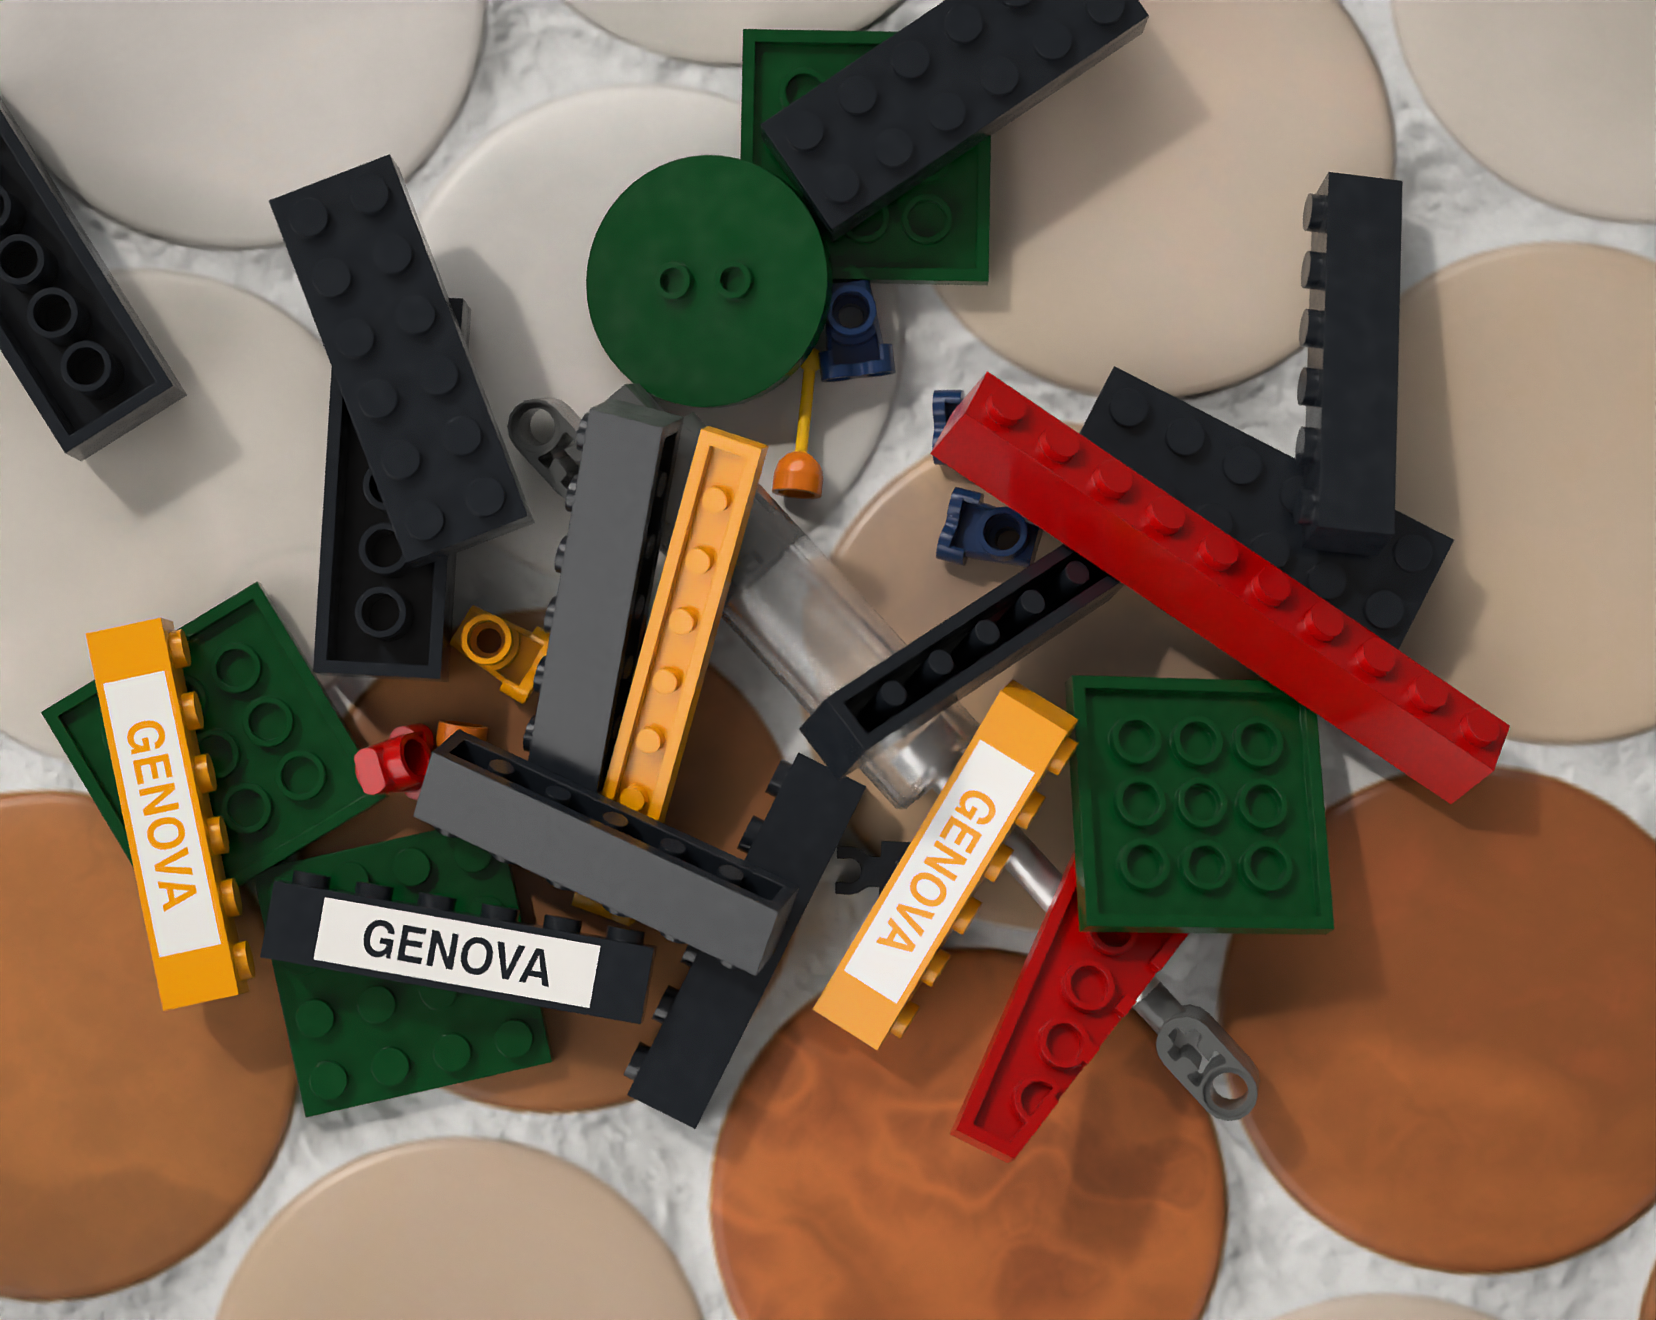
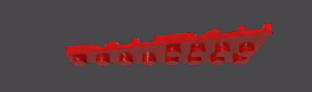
(1055, 1021)

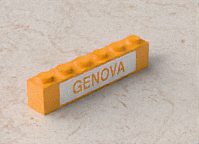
(169, 812)
(946, 864)

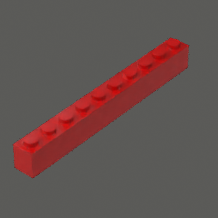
(1220, 589)

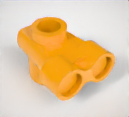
(514, 660)

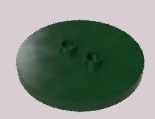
(709, 281)

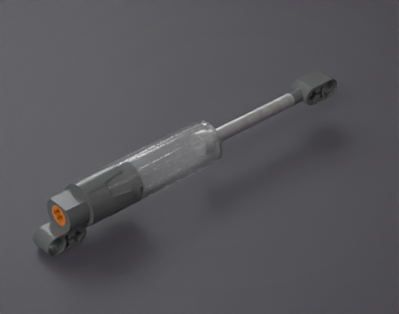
(823, 635)

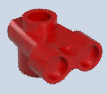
(396, 763)

